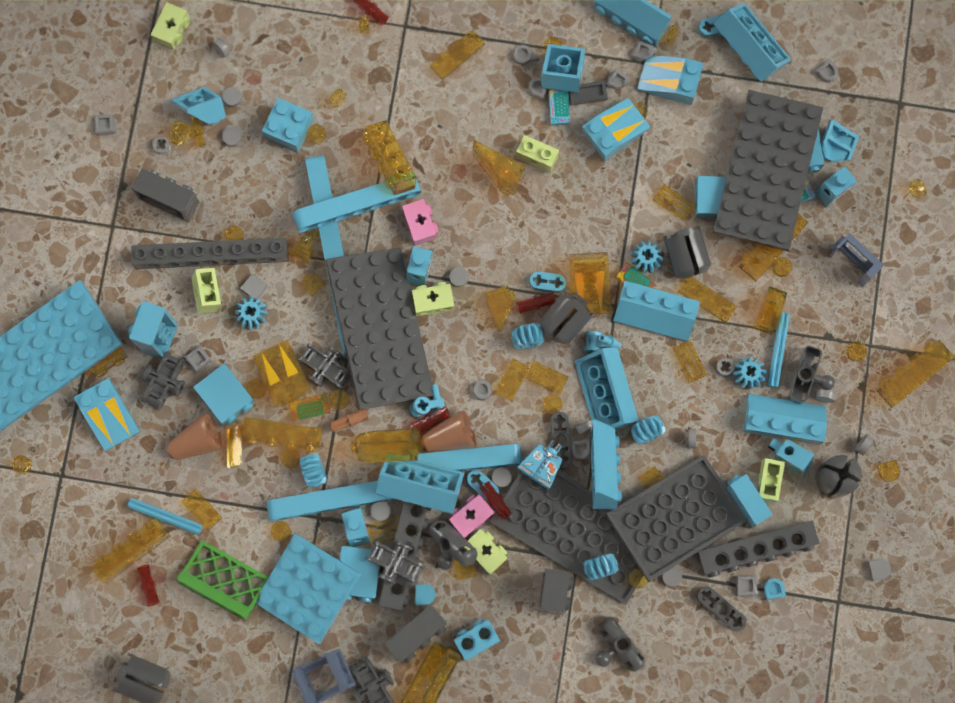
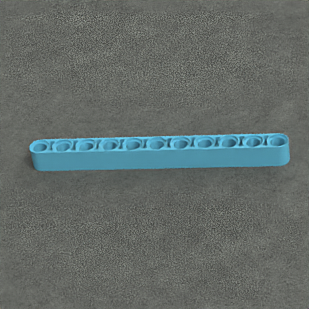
(329, 233)

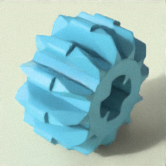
(639, 256)
(254, 306)
(527, 336)
(748, 365)
(648, 429)
(313, 470)
(600, 566)

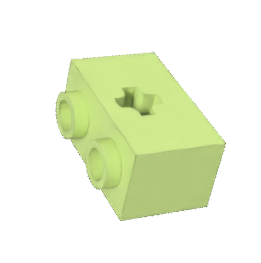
(170, 16)
(537, 154)
(206, 290)
(425, 306)
(770, 480)
(497, 556)

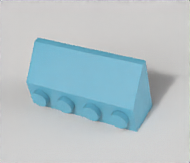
(637, 16)
(752, 41)
(656, 311)
(606, 388)
(785, 419)
(604, 466)
(421, 484)

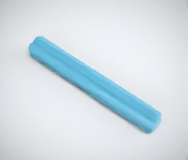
(778, 350)
(165, 516)

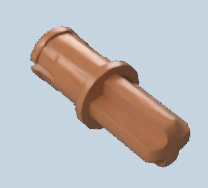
(349, 420)

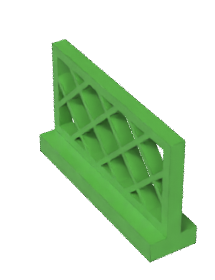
(215, 596)

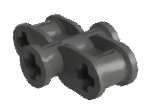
(325, 366)
(160, 386)
(389, 558)
(368, 680)

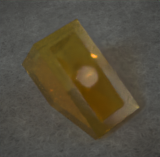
(500, 304)
(770, 310)

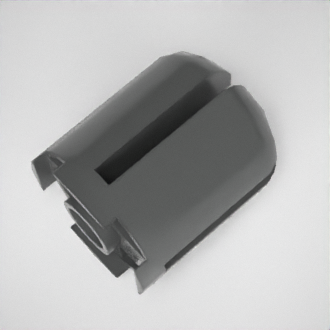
(687, 253)
(574, 321)
(835, 468)
(146, 671)

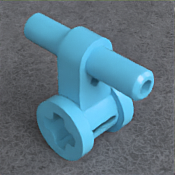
(597, 341)
(437, 403)

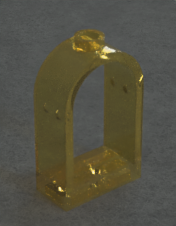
(387, 445)

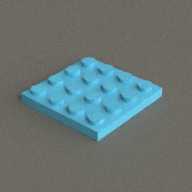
(307, 588)

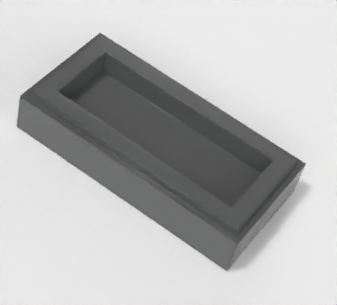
(589, 93)

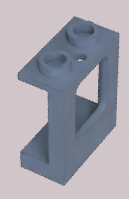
(870, 266)
(339, 669)

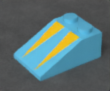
(671, 78)
(615, 128)
(107, 414)

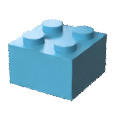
(563, 68)
(288, 125)

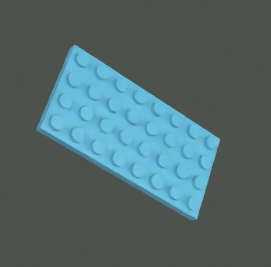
(51, 350)

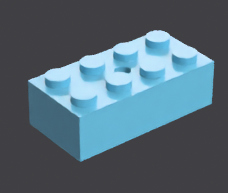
(153, 329)

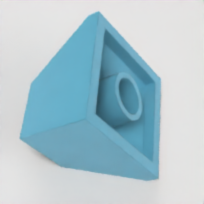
(202, 104)

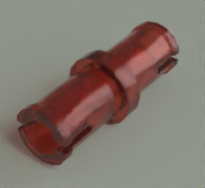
(372, 10)
(536, 302)
(431, 419)
(495, 500)
(148, 585)

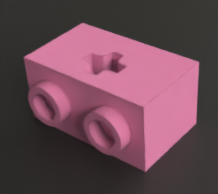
(420, 233)
(482, 514)

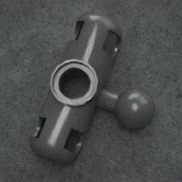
(804, 386)
(451, 544)
(615, 634)

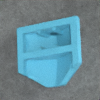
(838, 142)

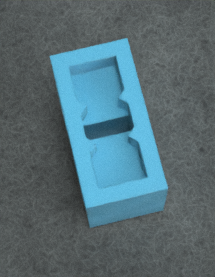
(478, 644)

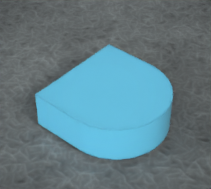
(774, 589)
(424, 594)

